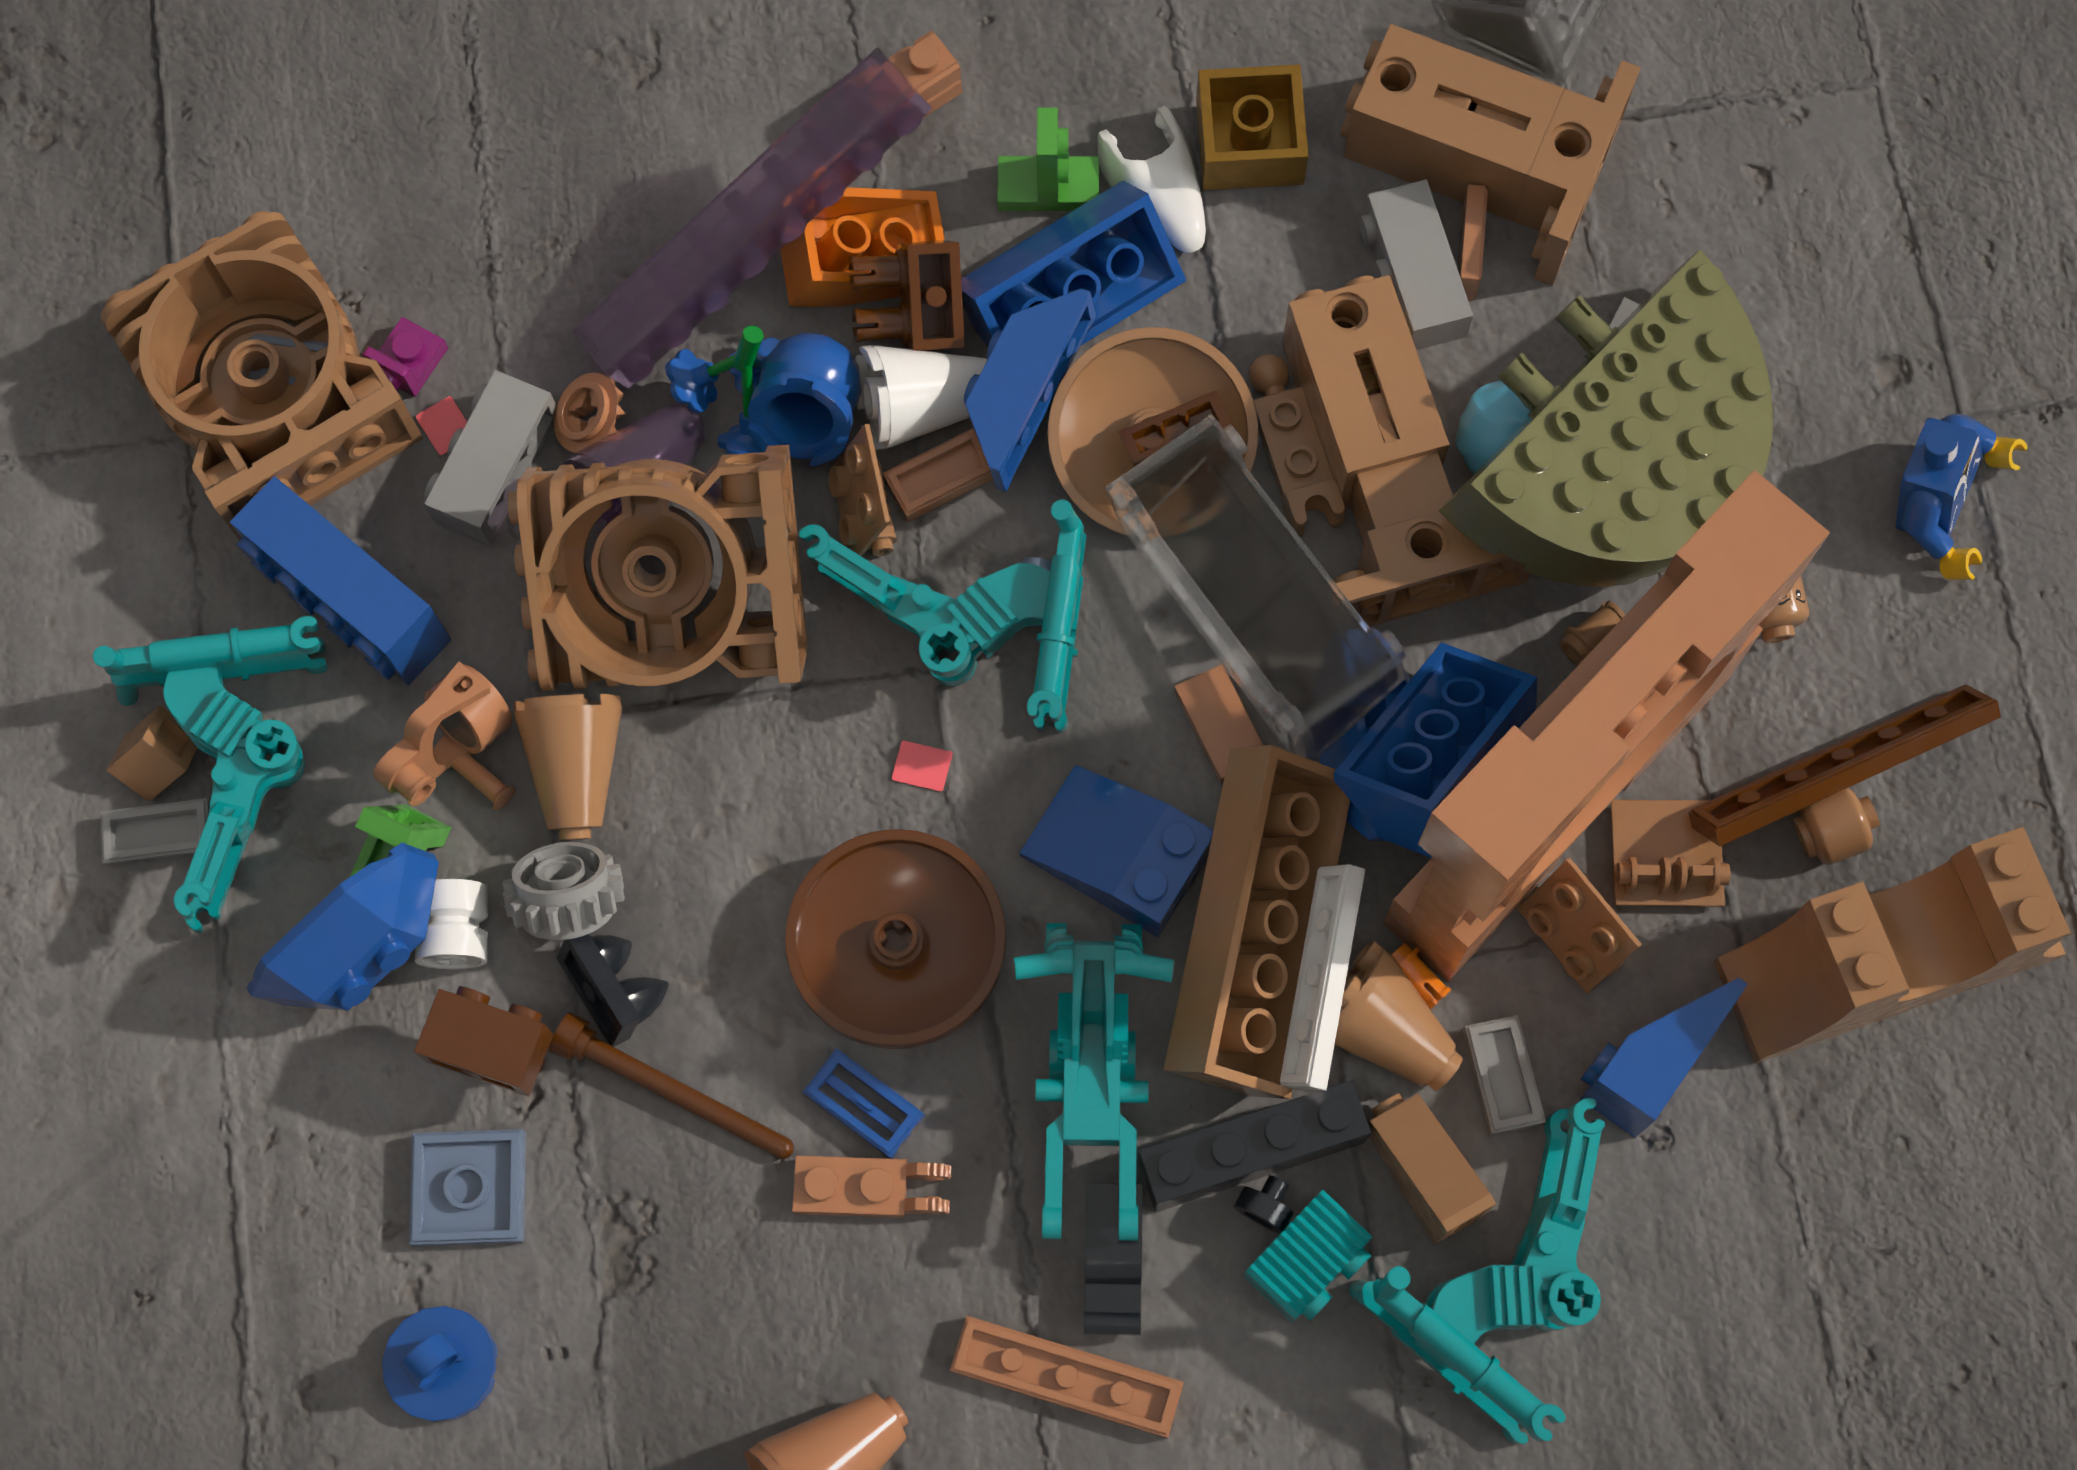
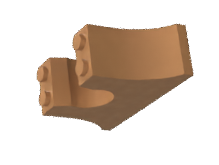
(1886, 952)

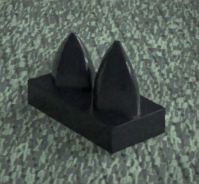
(612, 1003)

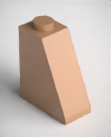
(1428, 1167)

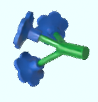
(694, 385)

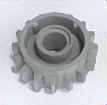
(563, 890)

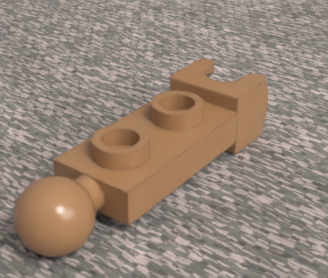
(1293, 446)

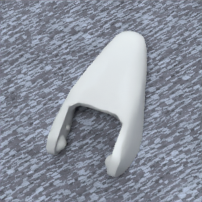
(1167, 179)

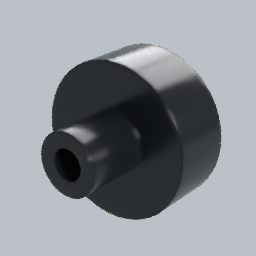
(1265, 1205)

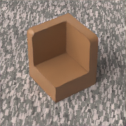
(152, 754)

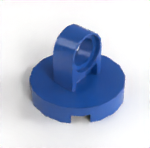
(439, 1364)

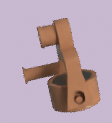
(471, 717)

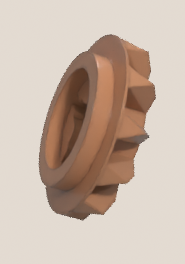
(580, 399)

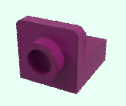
(408, 355)

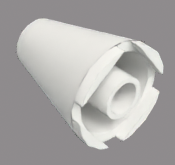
(912, 391)

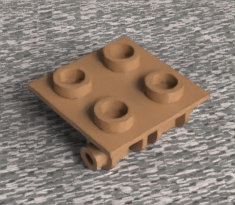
(861, 498)
(1663, 858)
(1579, 926)

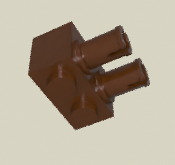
(929, 296)
(485, 1040)

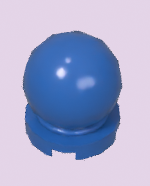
(806, 398)

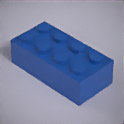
(339, 583)

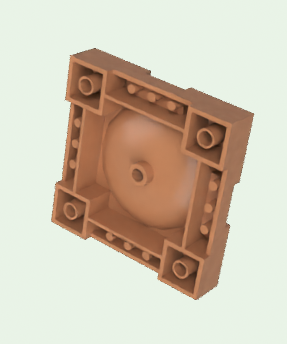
(1601, 725)

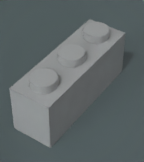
(1417, 256)
(489, 456)

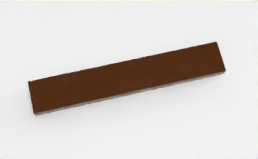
(1843, 764)

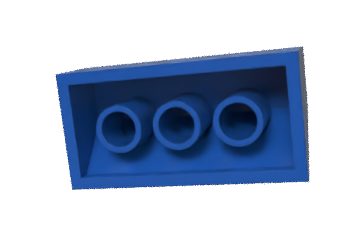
(1104, 247)
(1432, 740)

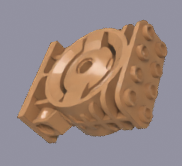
(245, 431)
(586, 641)

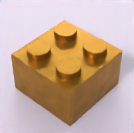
(1251, 127)

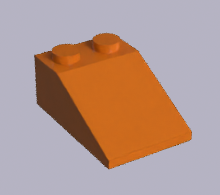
(859, 226)

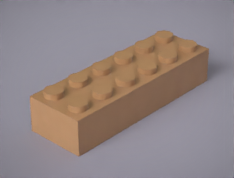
(1248, 936)

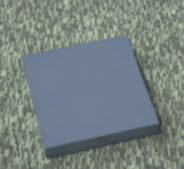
(467, 1188)

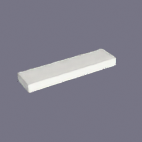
(1322, 977)

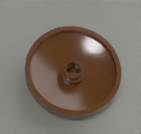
(895, 939)

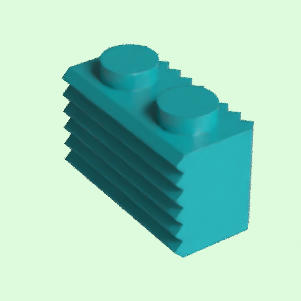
(1308, 1258)

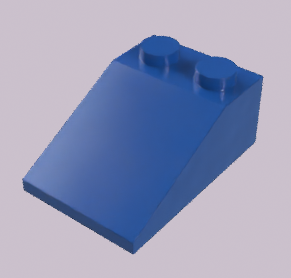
(1119, 847)
(1649, 1064)

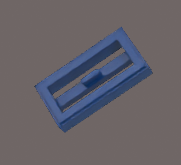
(900, 1132)

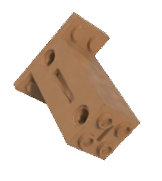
(1480, 123)

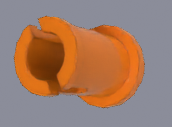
(1420, 975)

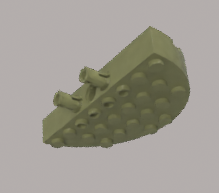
(1632, 442)

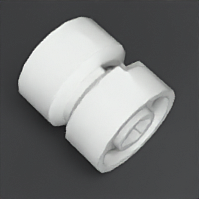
(453, 926)

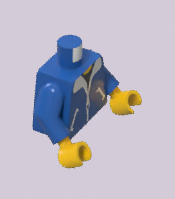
(1939, 483)

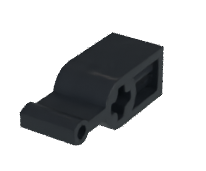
(1111, 1265)

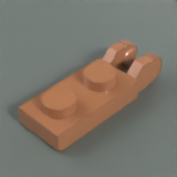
(864, 1187)

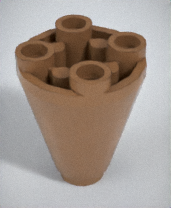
(1392, 1024)

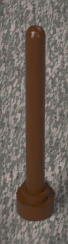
(576, 1040)

